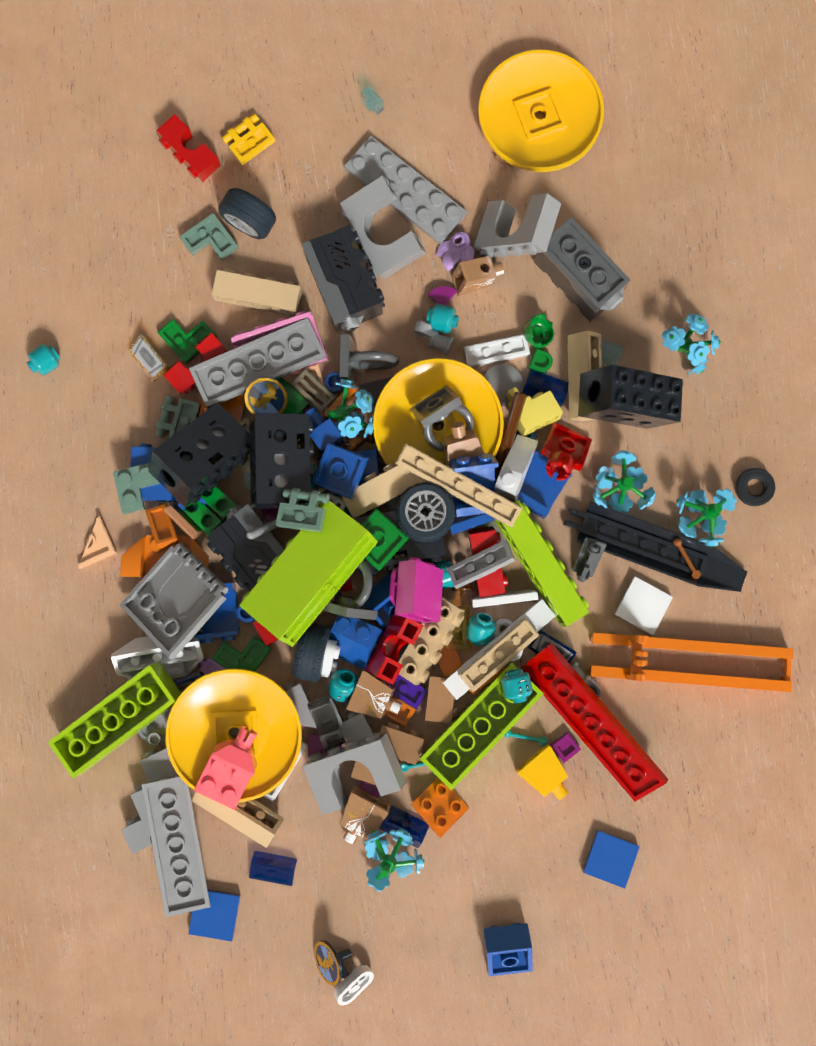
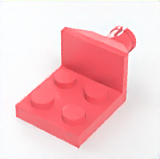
(229, 769)

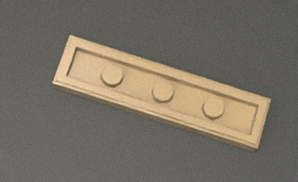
(498, 655)

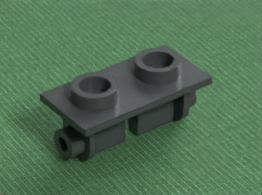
(588, 558)

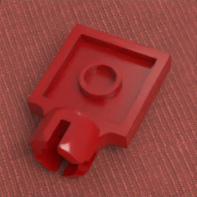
(565, 451)

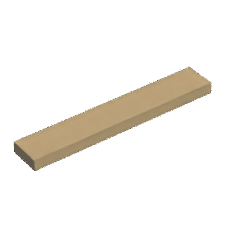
(458, 485)

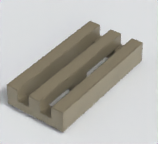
(326, 403)

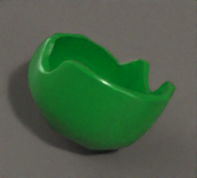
(538, 331)

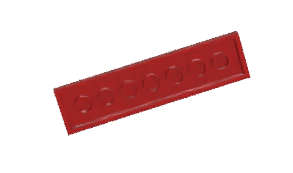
(594, 723)

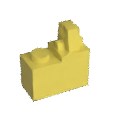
(537, 411)

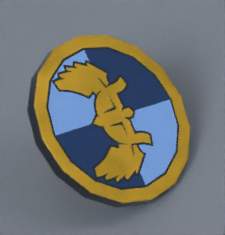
(266, 396)
(331, 964)

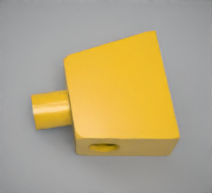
(544, 773)

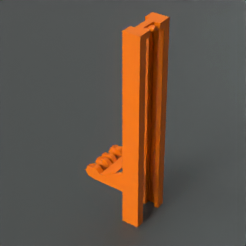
(637, 674)

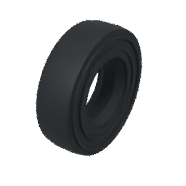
(766, 480)

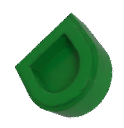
(541, 361)

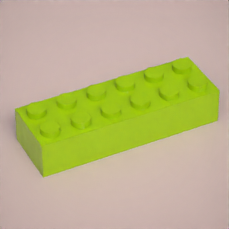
(544, 569)
(115, 719)
(475, 731)

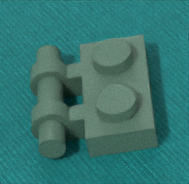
(185, 413)
(300, 516)

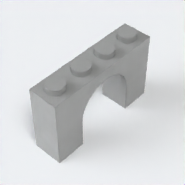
(360, 210)
(529, 238)
(374, 753)

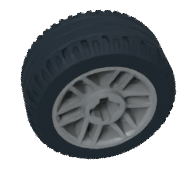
(247, 213)
(428, 497)
(311, 652)

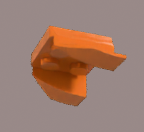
(144, 555)

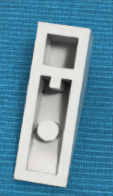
(515, 467)

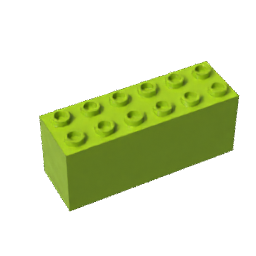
(308, 575)

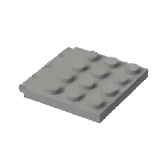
(175, 599)

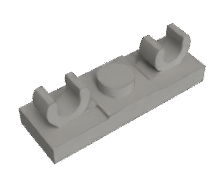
(481, 564)

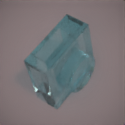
(372, 101)

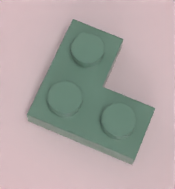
(209, 232)
(129, 486)

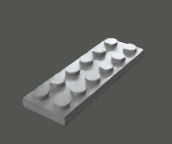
(417, 197)
(264, 357)
(175, 845)

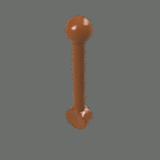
(695, 573)

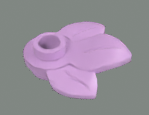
(453, 252)

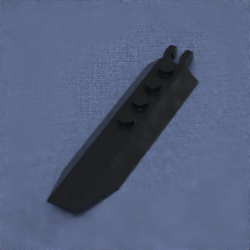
(654, 548)

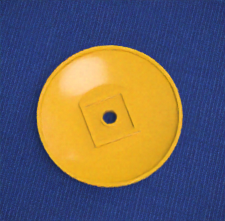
(547, 84)
(396, 424)
(229, 701)

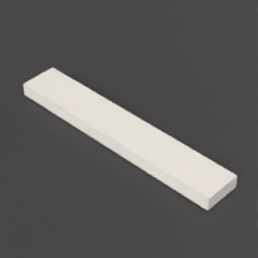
(537, 616)

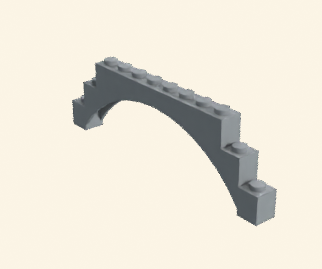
(158, 764)

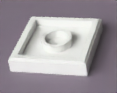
(643, 605)

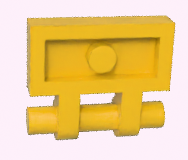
(252, 142)

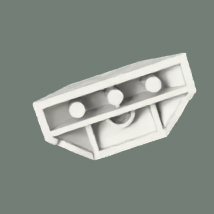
(143, 651)

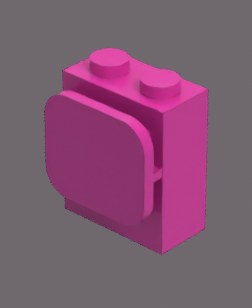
(417, 590)

